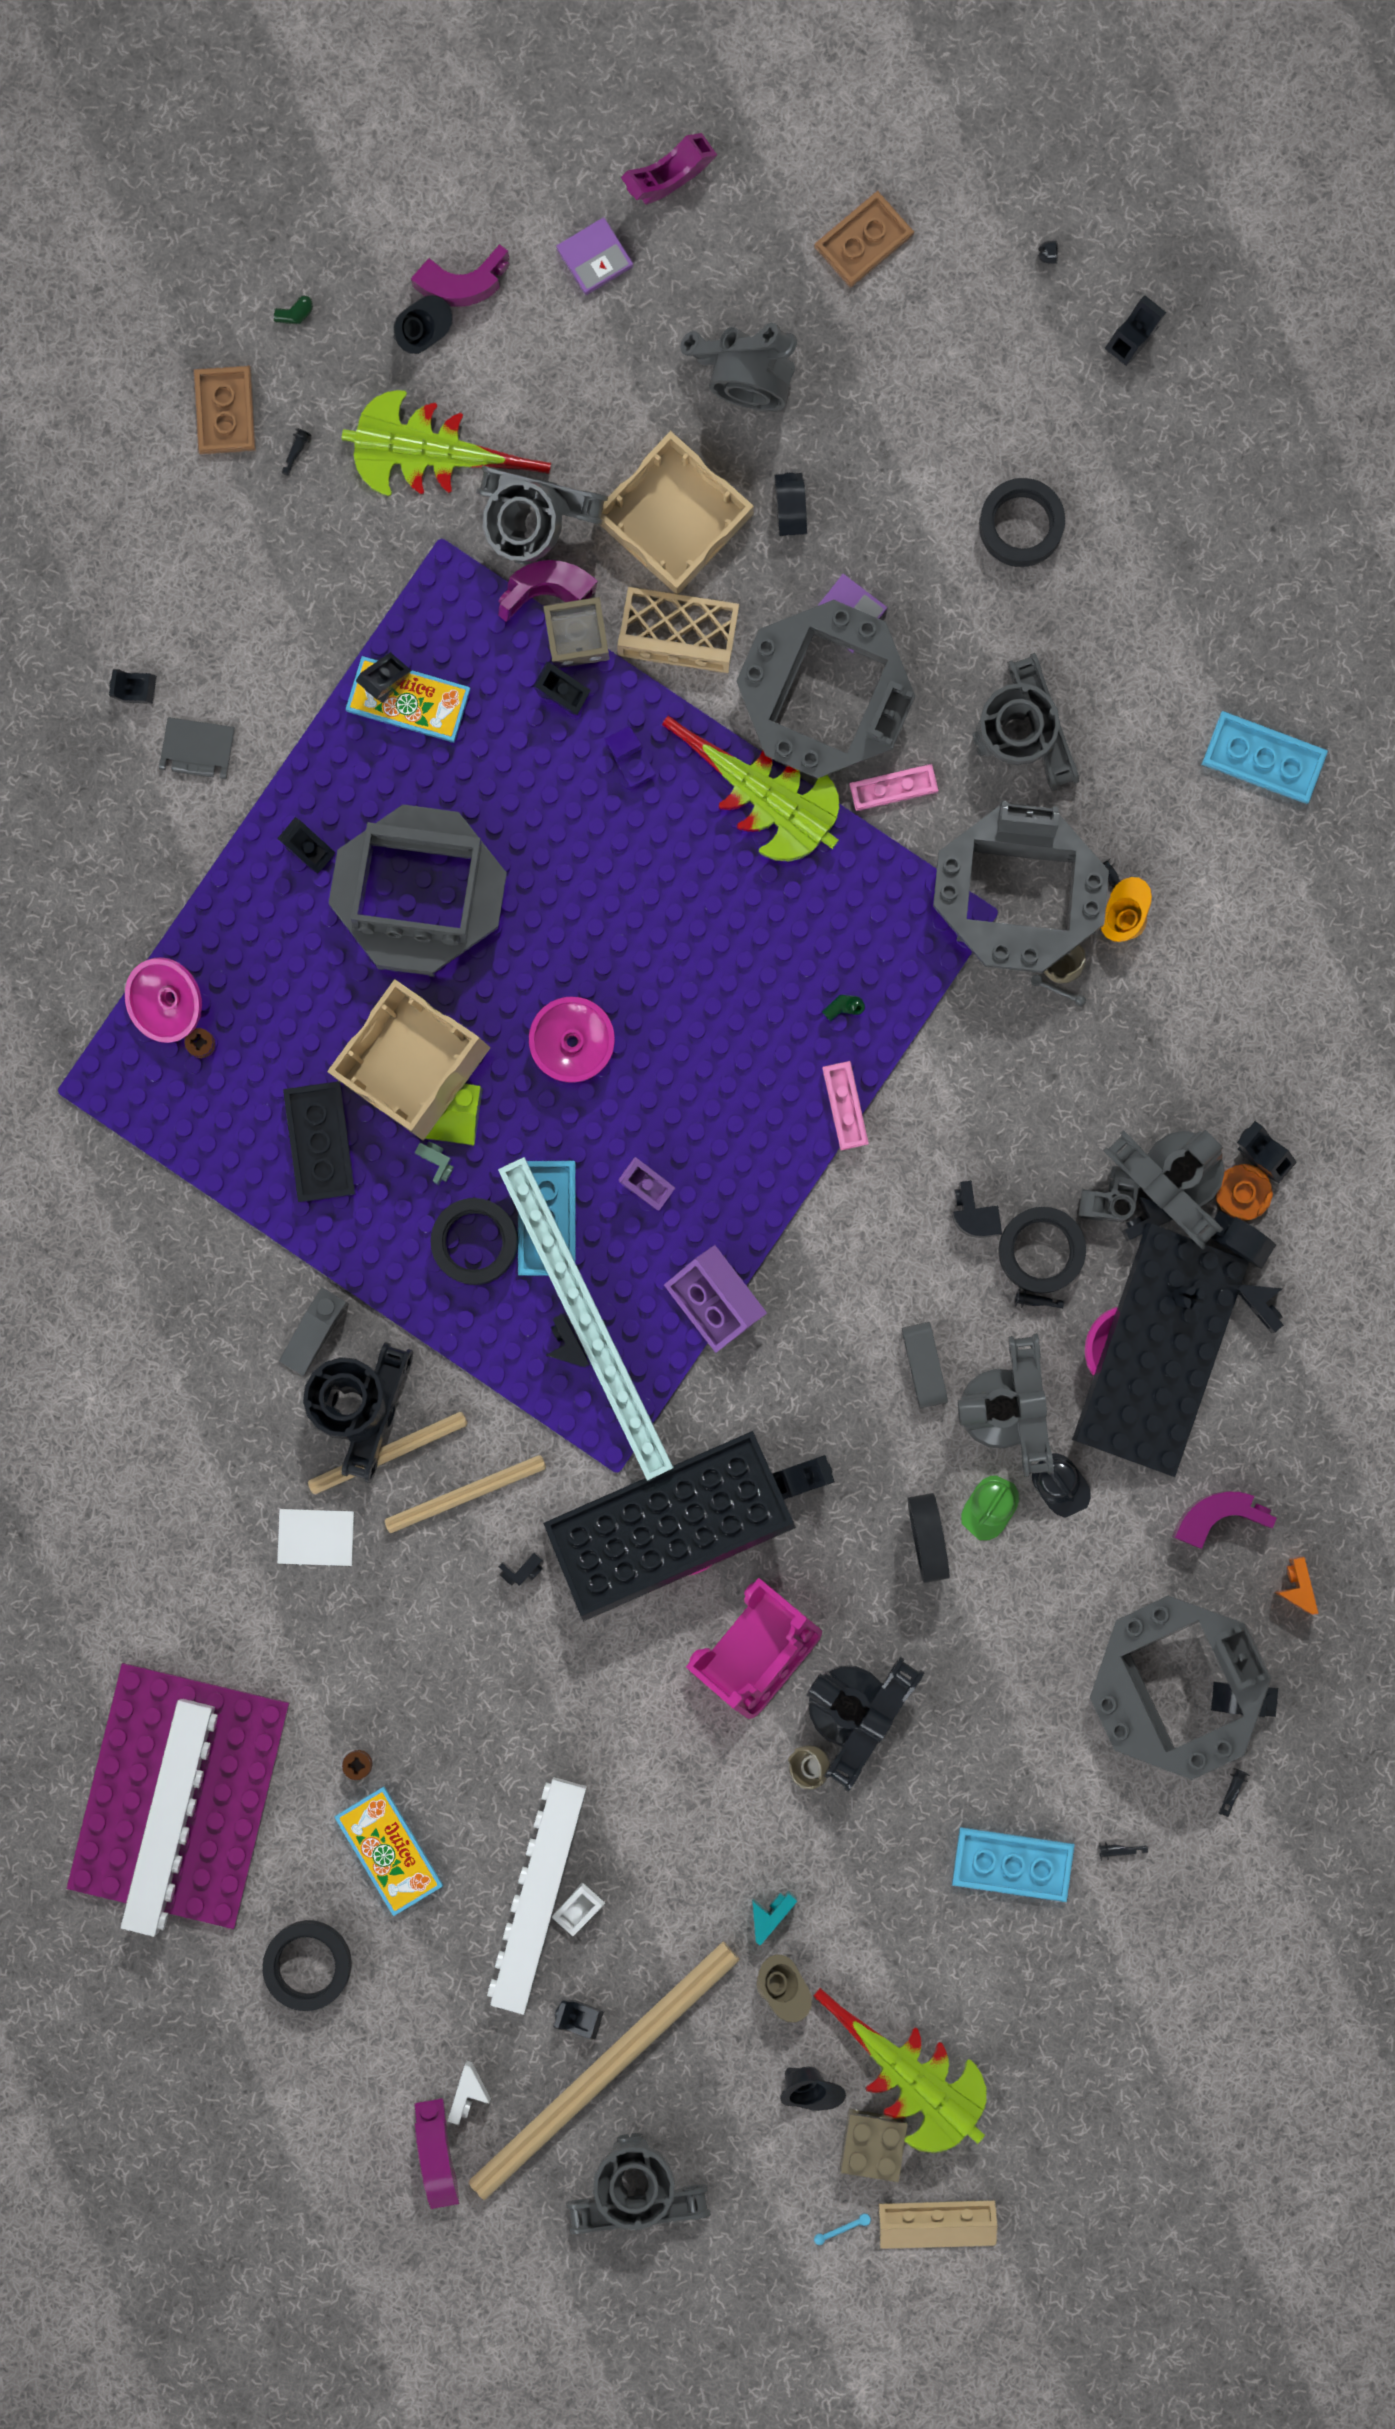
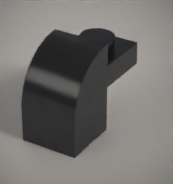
(1135, 331)
(791, 504)
(1265, 1152)
(975, 1221)
(1243, 1240)
(804, 1477)
(1225, 1701)

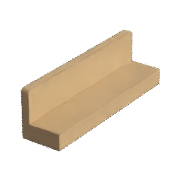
(938, 2224)

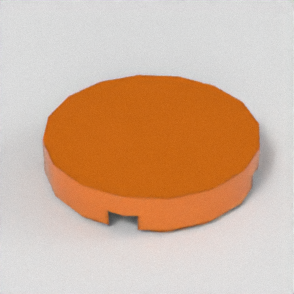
(1244, 1200)

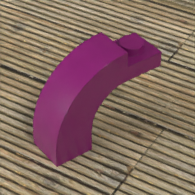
(671, 171)
(464, 288)
(546, 578)
(1205, 1512)
(435, 2155)

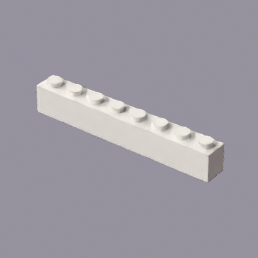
(168, 1817)
(538, 1895)

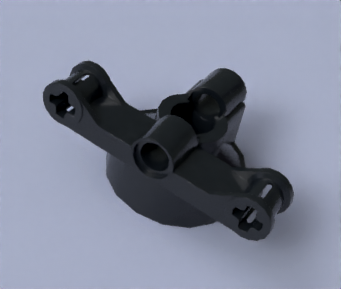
(368, 1424)
(858, 1739)

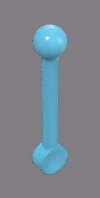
(864, 2220)

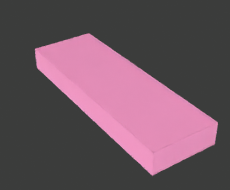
(893, 787)
(845, 1105)

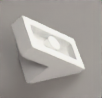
(578, 1909)
(469, 2086)

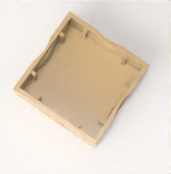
(674, 513)
(409, 1059)

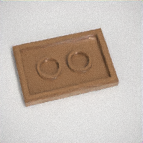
(864, 239)
(224, 410)

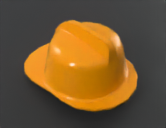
(1127, 910)

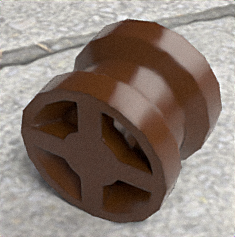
(205, 1043)
(360, 1761)

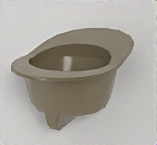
(784, 1988)

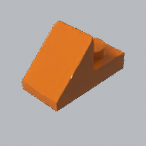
(1302, 1594)

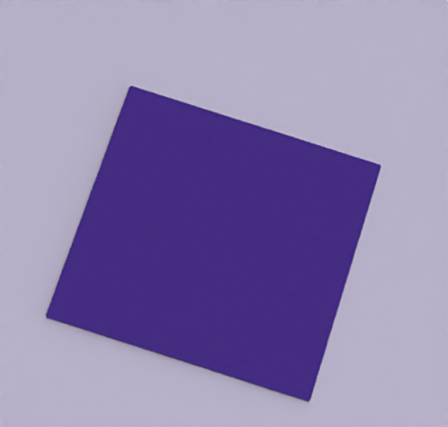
(609, 898)

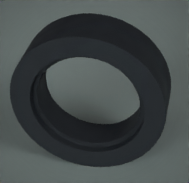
(1029, 489)
(447, 1219)
(1066, 1225)
(928, 1538)
(290, 1997)

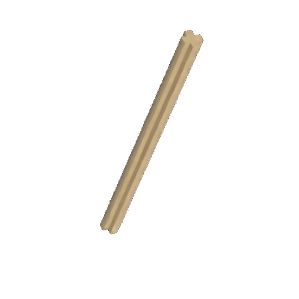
(603, 2071)

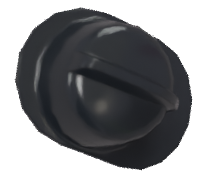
(422, 324)
(1065, 1490)
(810, 2091)

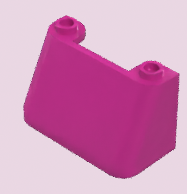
(756, 1651)

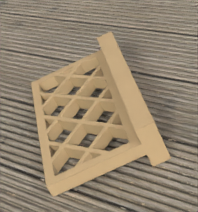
(677, 652)

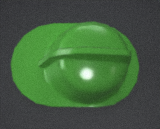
(990, 1507)

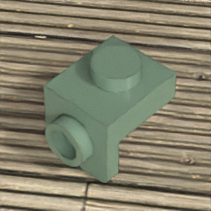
(432, 1153)

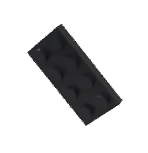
(319, 1141)

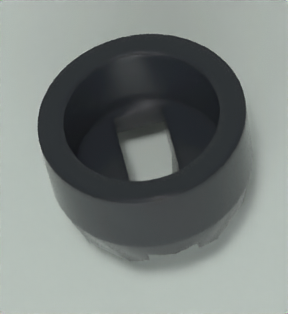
(1049, 252)

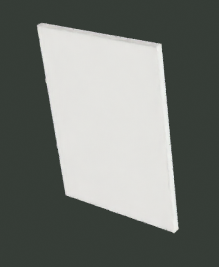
(315, 1537)

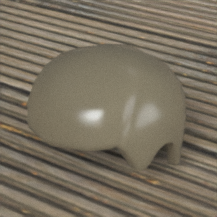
(1068, 967)
(808, 1766)

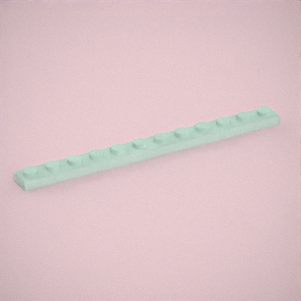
(585, 1318)

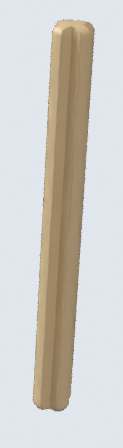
(394, 1450)
(465, 1494)

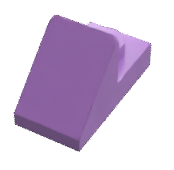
(646, 1184)

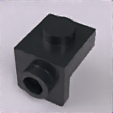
(132, 687)
(529, 1569)
(578, 2018)

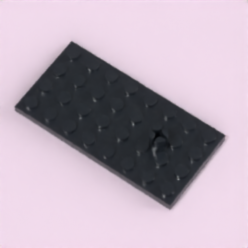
(1160, 1350)
(668, 1526)

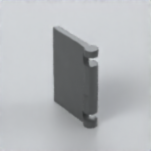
(196, 747)

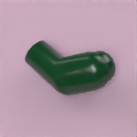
(297, 313)
(844, 1004)

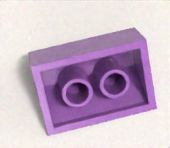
(715, 1298)

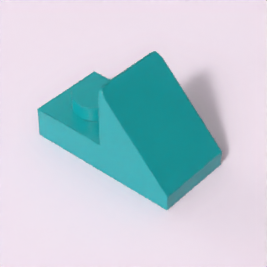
(767, 1921)

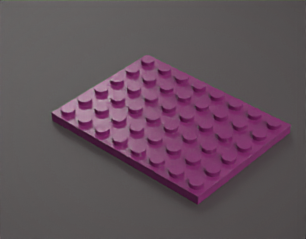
(227, 1803)

